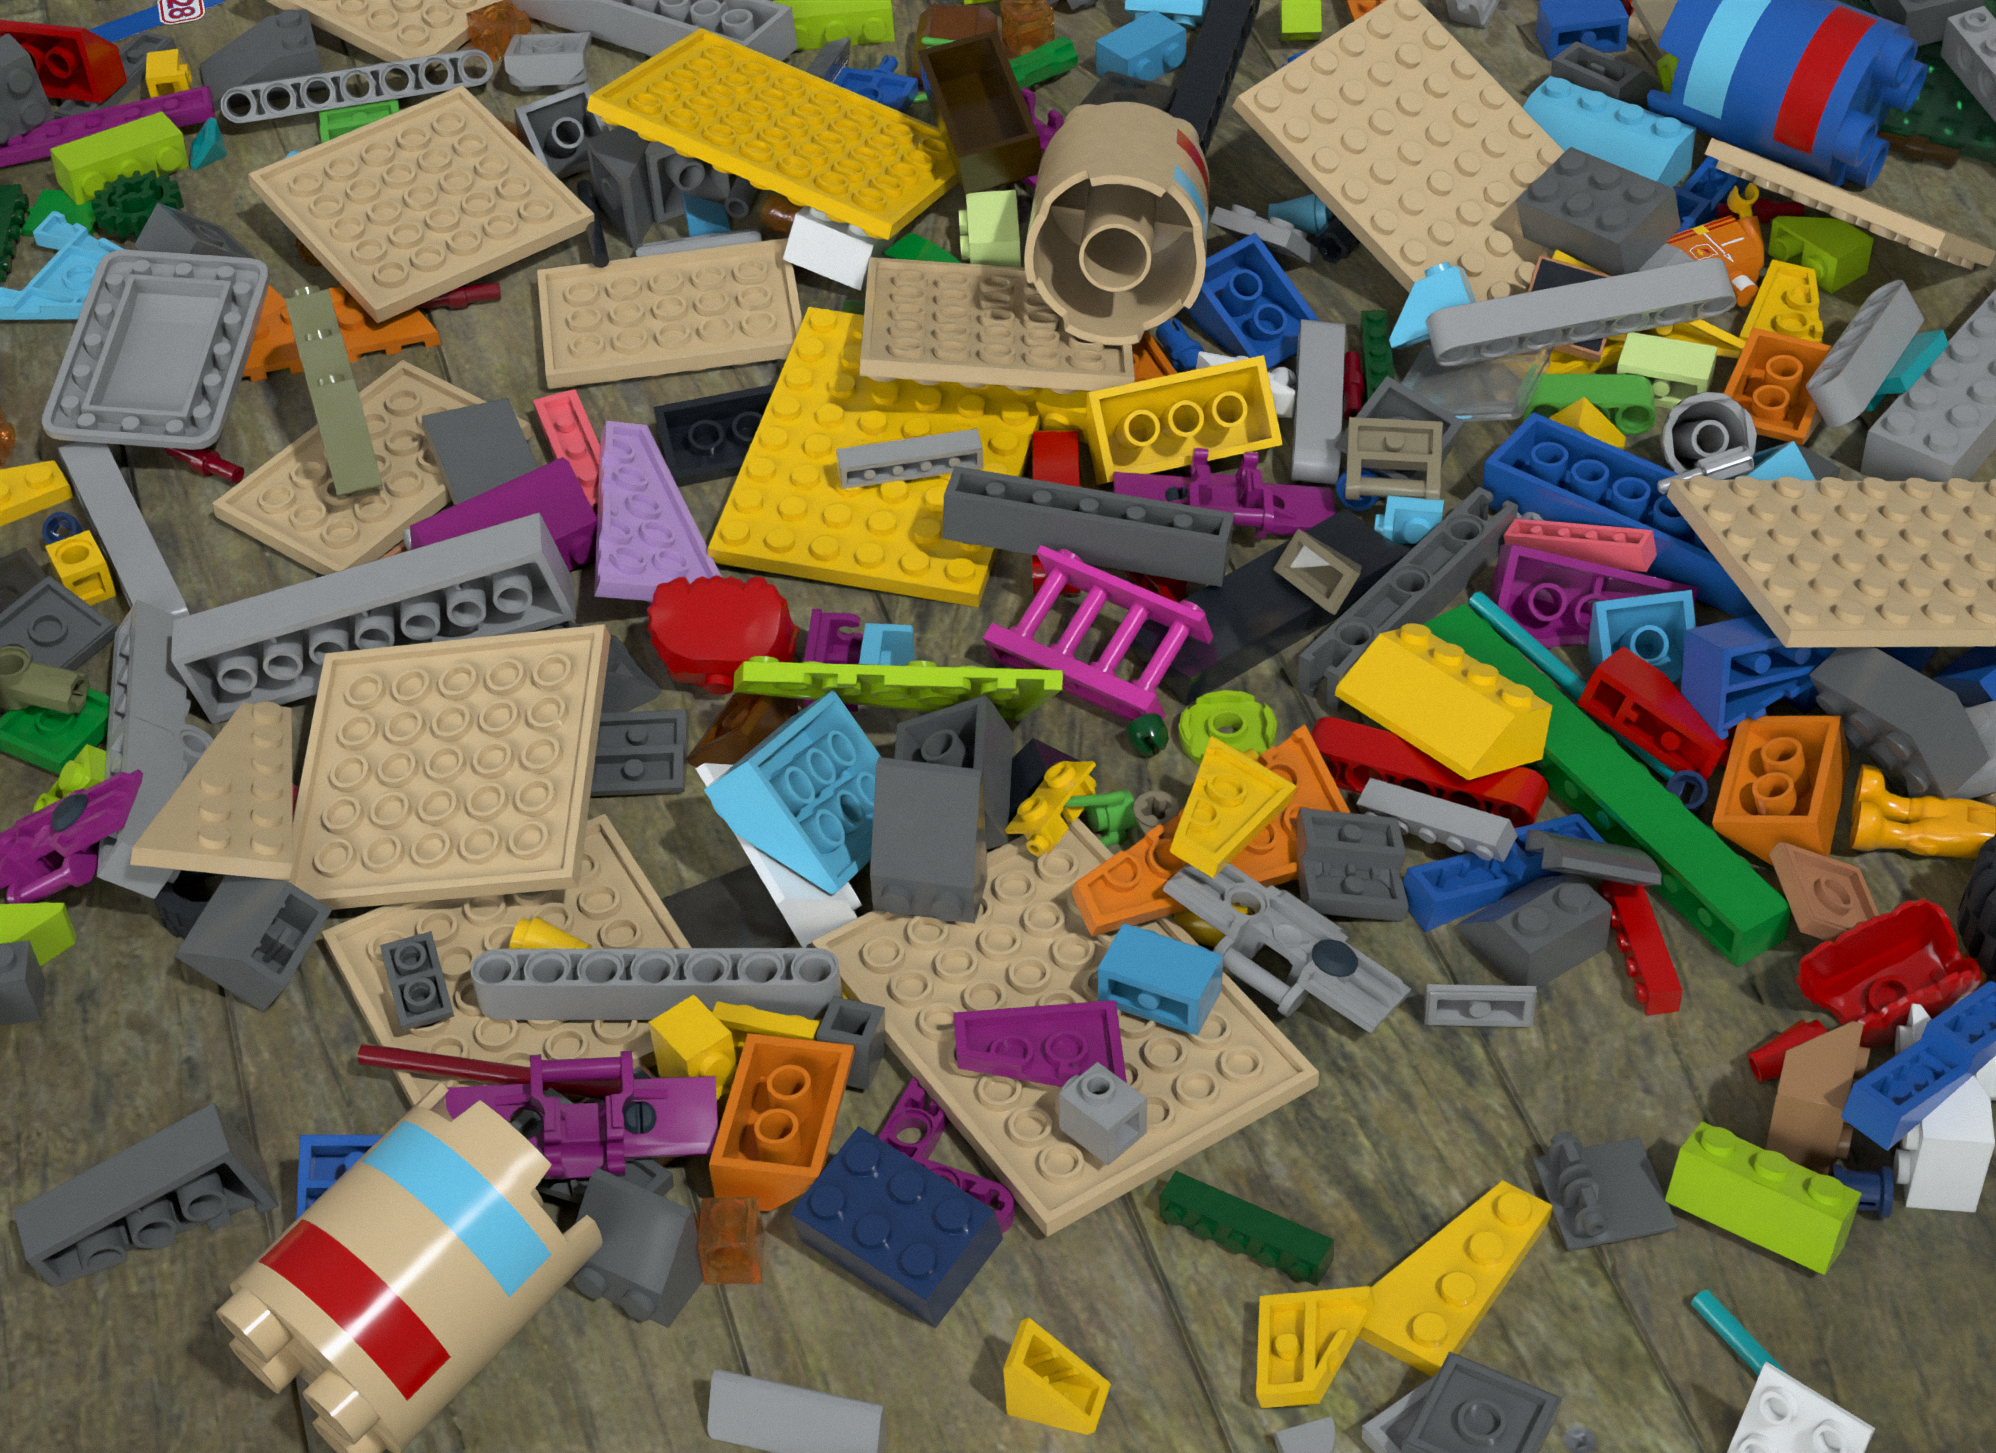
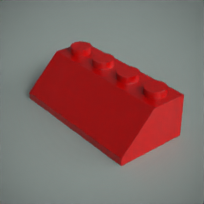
(70, 60)

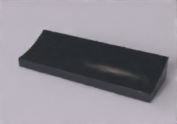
(709, 434)
(1262, 611)

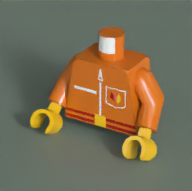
(1733, 241)

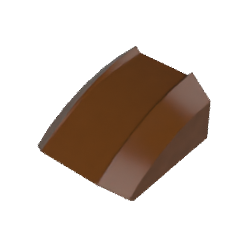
(951, 24)

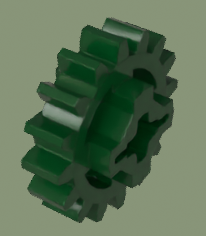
(130, 201)

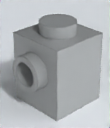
(1102, 1113)

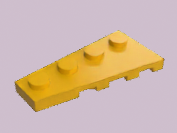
(1454, 1278)

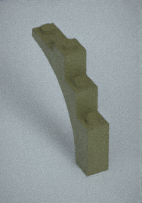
(333, 393)

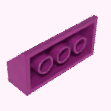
(546, 490)

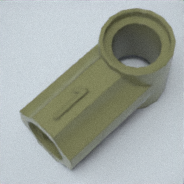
(39, 684)

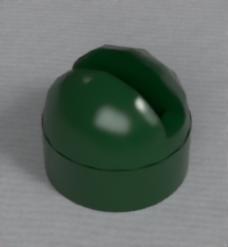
(1147, 734)

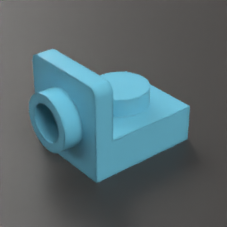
(1409, 519)
(887, 644)

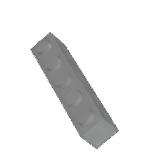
(908, 458)
(1440, 820)

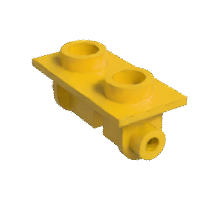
(1040, 814)

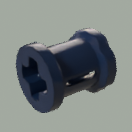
(1874, 1186)

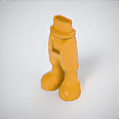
(1931, 823)

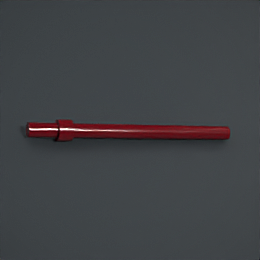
(476, 1070)

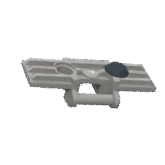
(1311, 943)

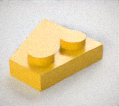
(1306, 1341)

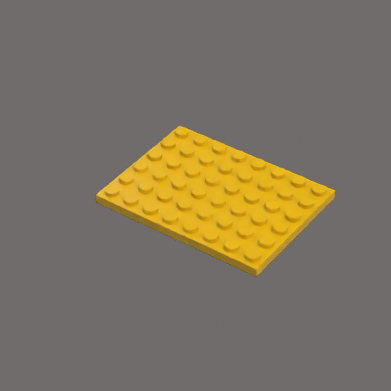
(783, 131)
(882, 537)

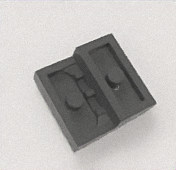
(641, 753)
(1593, 859)
(1351, 864)

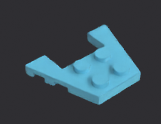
(65, 280)

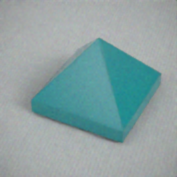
(207, 146)

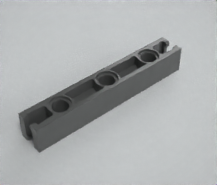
(1410, 590)

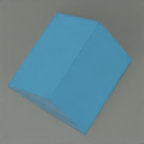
(1644, 625)

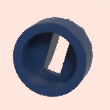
(54, 521)
(1678, 783)

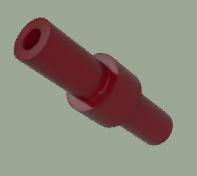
(1764, 210)
(463, 295)
(1353, 385)
(208, 463)

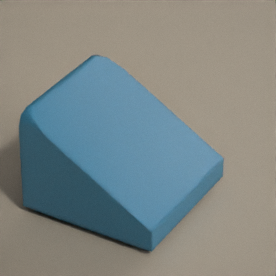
(703, 216)

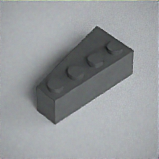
(145, 1197)

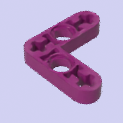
(911, 1113)

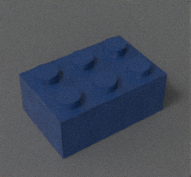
(897, 1226)

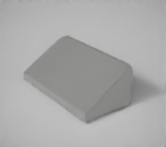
(1479, 1005)

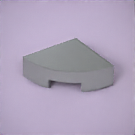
(1308, 1437)

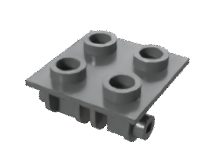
(1602, 1191)

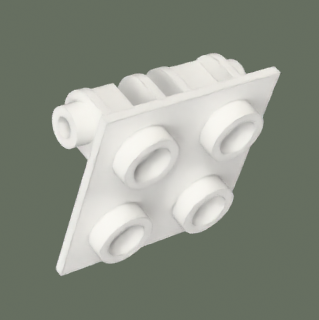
(1796, 1419)

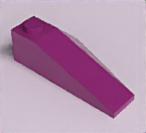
(1556, 593)

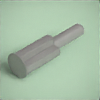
(1718, 467)

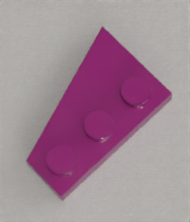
(1040, 1041)

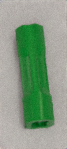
(1044, 62)

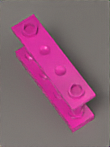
(1097, 681)

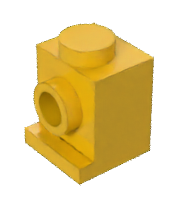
(167, 73)

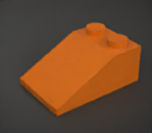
(1773, 382)

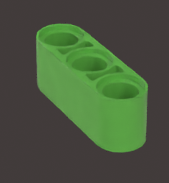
(1620, 397)

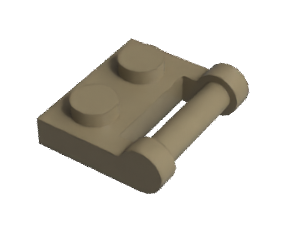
(1393, 446)

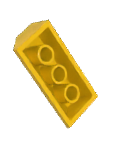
(1162, 419)
(1447, 703)

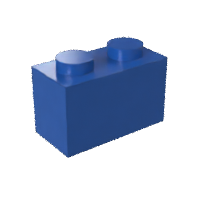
(1589, 22)

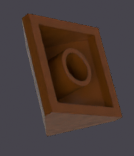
(741, 727)

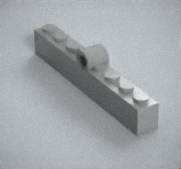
(147, 735)

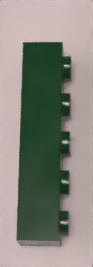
(12, 210)
(1375, 349)
(1246, 1228)

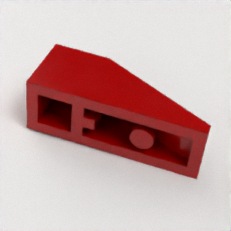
(1651, 713)

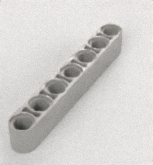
(339, 94)
(1580, 312)
(120, 527)
(651, 981)

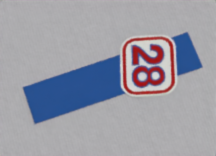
(165, 12)

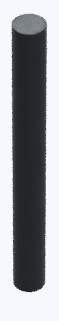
(594, 229)

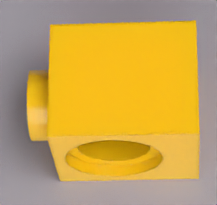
(81, 568)

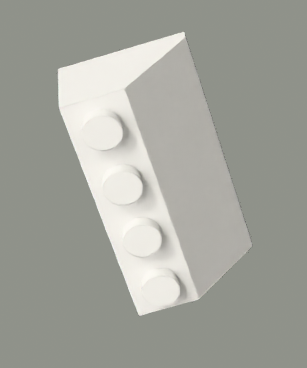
(803, 904)

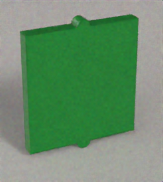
(60, 202)

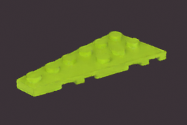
(909, 687)

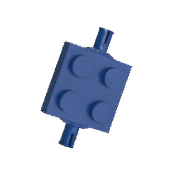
(881, 84)

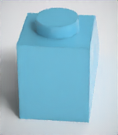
(1440, 289)

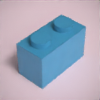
(1142, 48)
(1160, 978)

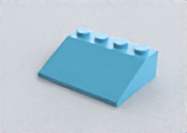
(1613, 130)
(806, 794)

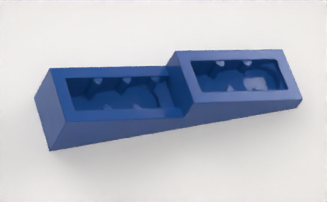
(1703, 192)
(1467, 883)
(1924, 1075)

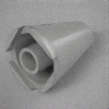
(1704, 427)

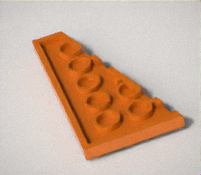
(276, 347)
(1133, 880)

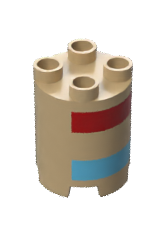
(1119, 221)
(406, 1276)

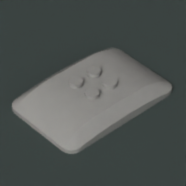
(158, 350)

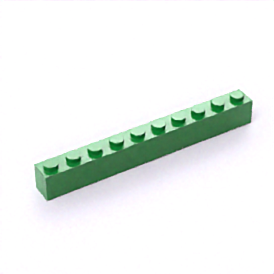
(1632, 809)

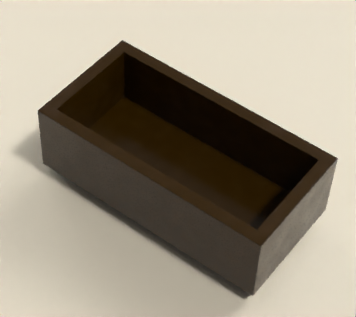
(980, 112)

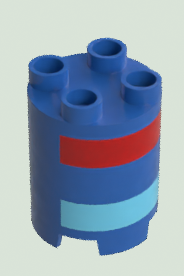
(1791, 81)

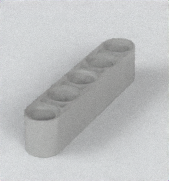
(1865, 354)
(1318, 402)

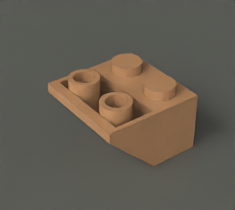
(1813, 1096)

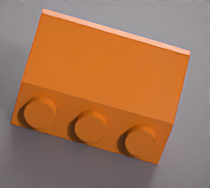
(1783, 784)
(779, 1118)

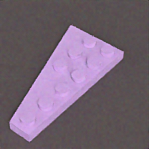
(642, 519)

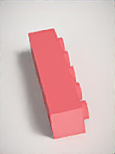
(1602, 545)

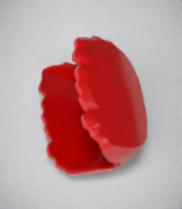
(716, 625)
(1886, 967)

